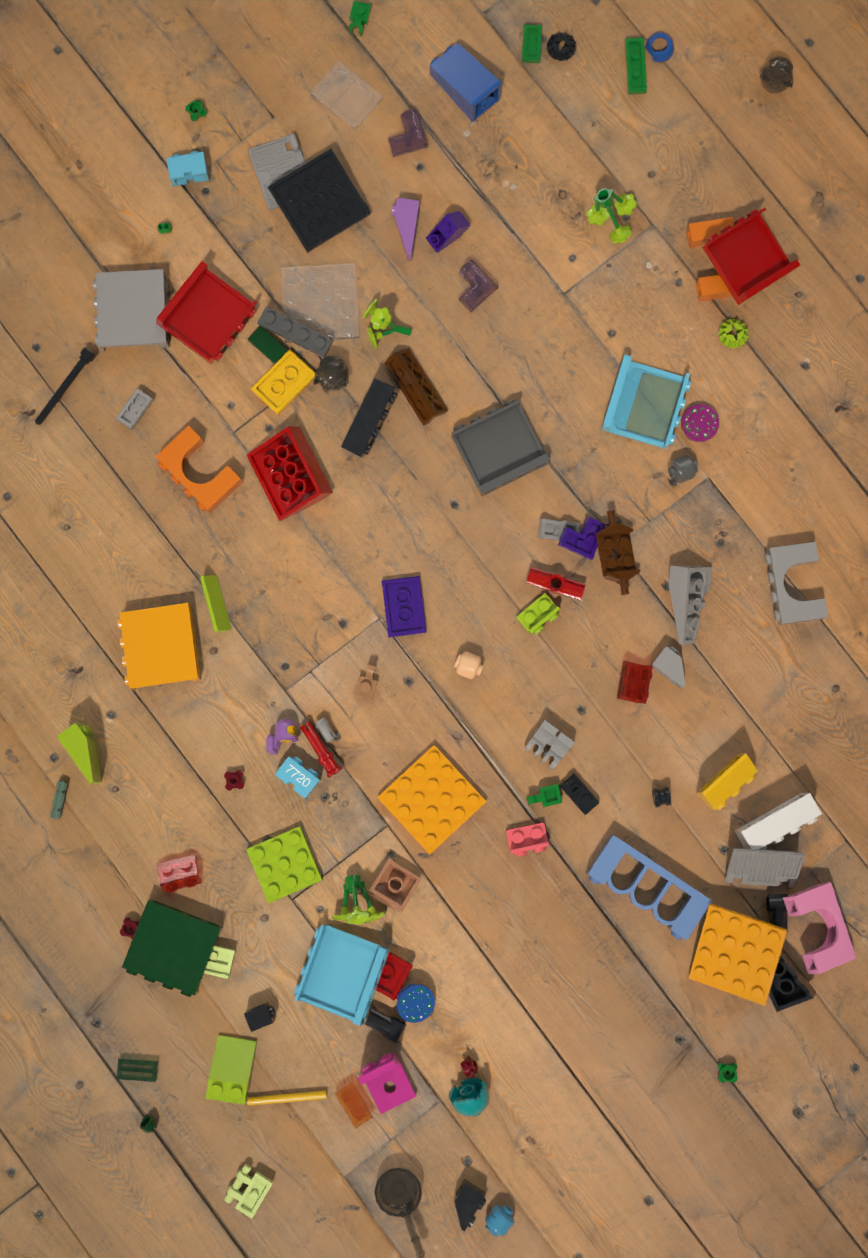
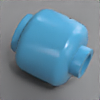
(499, 1220)

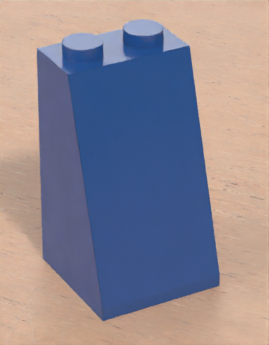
(466, 81)

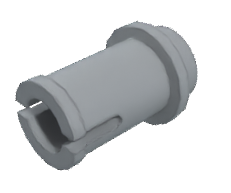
(325, 729)

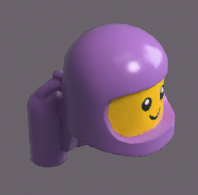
(284, 733)

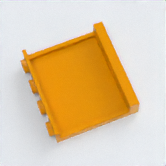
(159, 646)

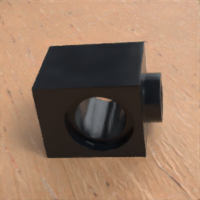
(260, 1016)

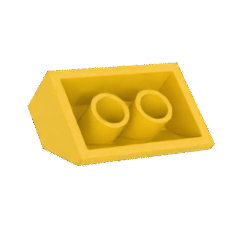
(728, 782)

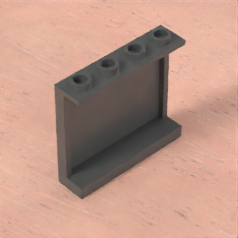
(499, 447)

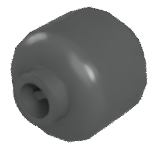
(683, 469)

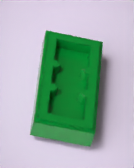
(531, 43)

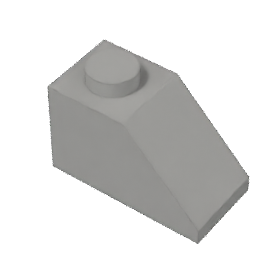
(670, 666)

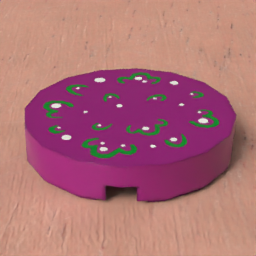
(700, 423)

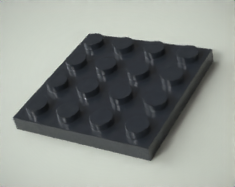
(319, 200)

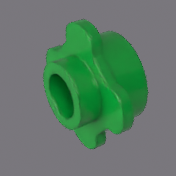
(191, 110)
(731, 1077)

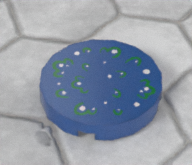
(415, 1002)

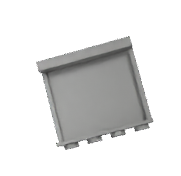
(129, 308)

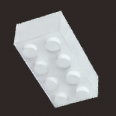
(778, 822)

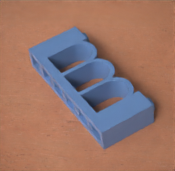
(690, 912)

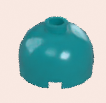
(470, 1097)

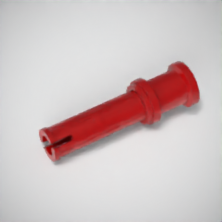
(325, 757)

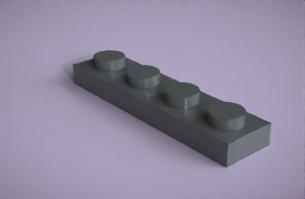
(295, 332)

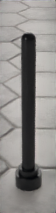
(85, 357)

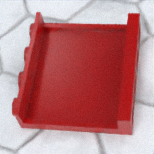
(748, 256)
(206, 314)

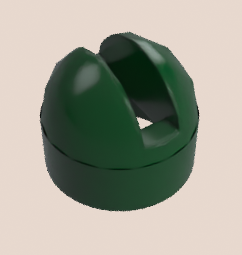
(148, 1123)

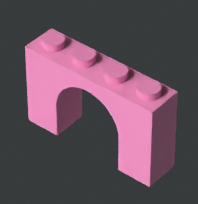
(837, 945)

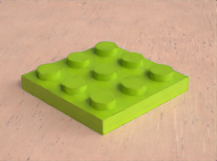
(284, 864)

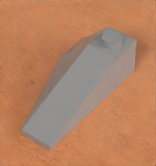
(687, 593)

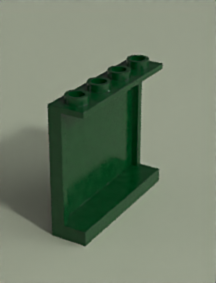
(171, 947)

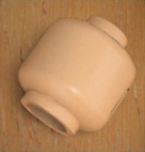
(468, 665)

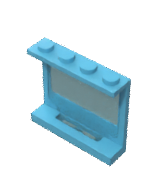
(646, 403)

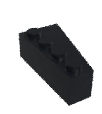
(370, 418)
(789, 985)

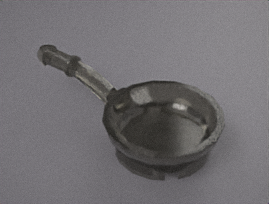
(398, 1195)

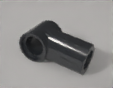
(777, 910)
(389, 1027)

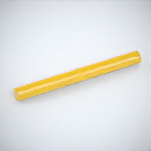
(287, 1098)

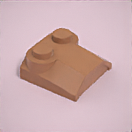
(394, 886)

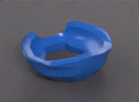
(660, 56)

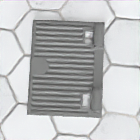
(274, 162)
(764, 867)

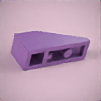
(406, 220)

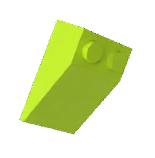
(82, 748)
(231, 1070)

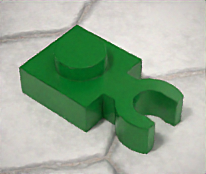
(359, 15)

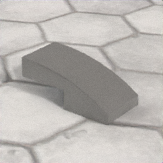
(553, 529)

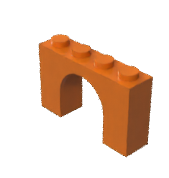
(711, 286)
(208, 494)

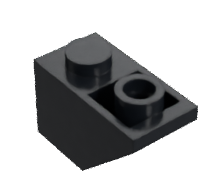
(467, 1201)

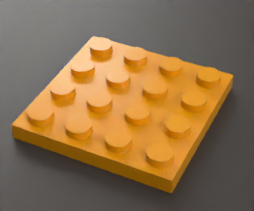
(431, 799)
(738, 954)

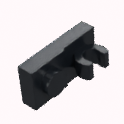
(579, 794)

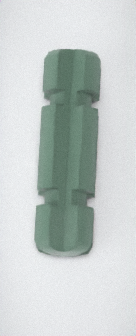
(58, 800)

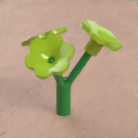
(380, 320)

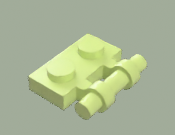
(253, 1195)

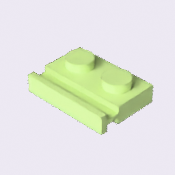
(220, 962)

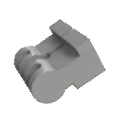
(547, 735)

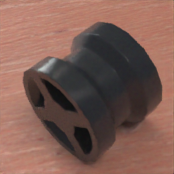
(661, 797)

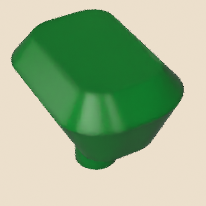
(164, 228)

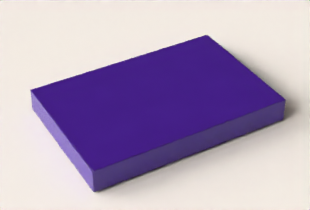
(403, 606)

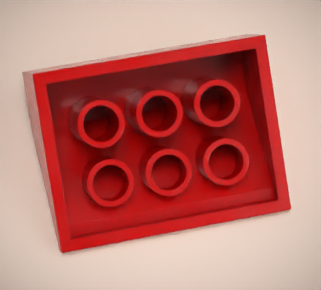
(289, 472)

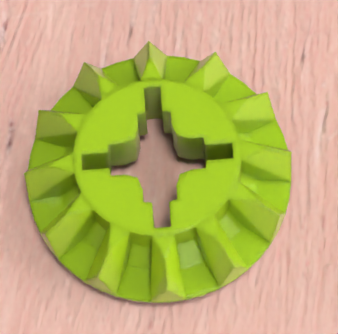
(729, 340)

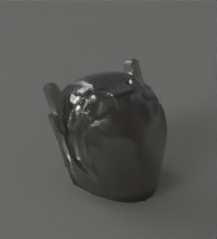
(777, 75)
(332, 373)

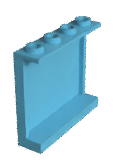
(341, 973)

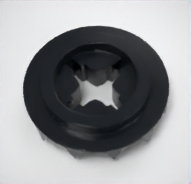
(566, 52)

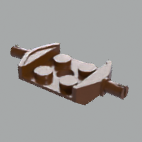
(616, 537)

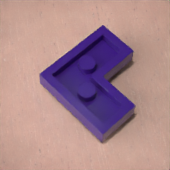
(584, 542)

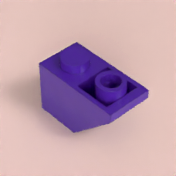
(448, 231)

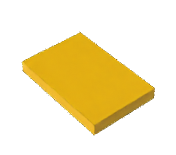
(283, 382)

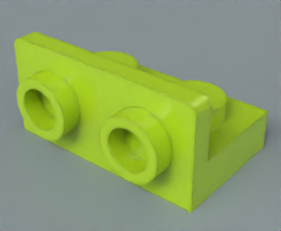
(538, 614)

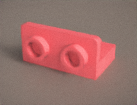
(527, 838)

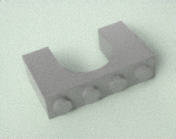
(788, 609)

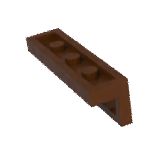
(413, 387)

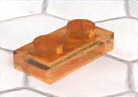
(353, 1105)

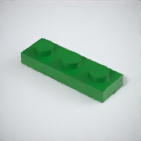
(635, 66)

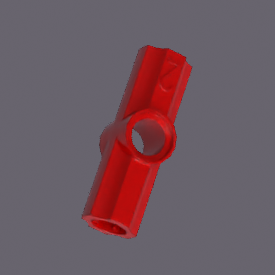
(543, 580)

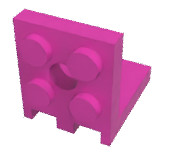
(384, 1070)

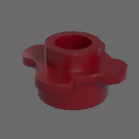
(239, 780)
(125, 928)
(469, 1066)

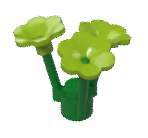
(603, 202)
(357, 917)

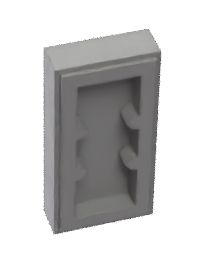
(134, 409)

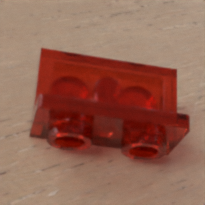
(634, 682)
(178, 873)

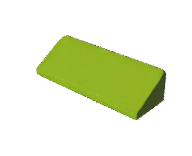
(215, 603)

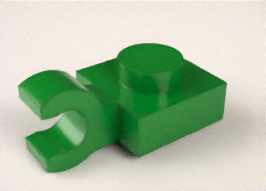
(548, 796)

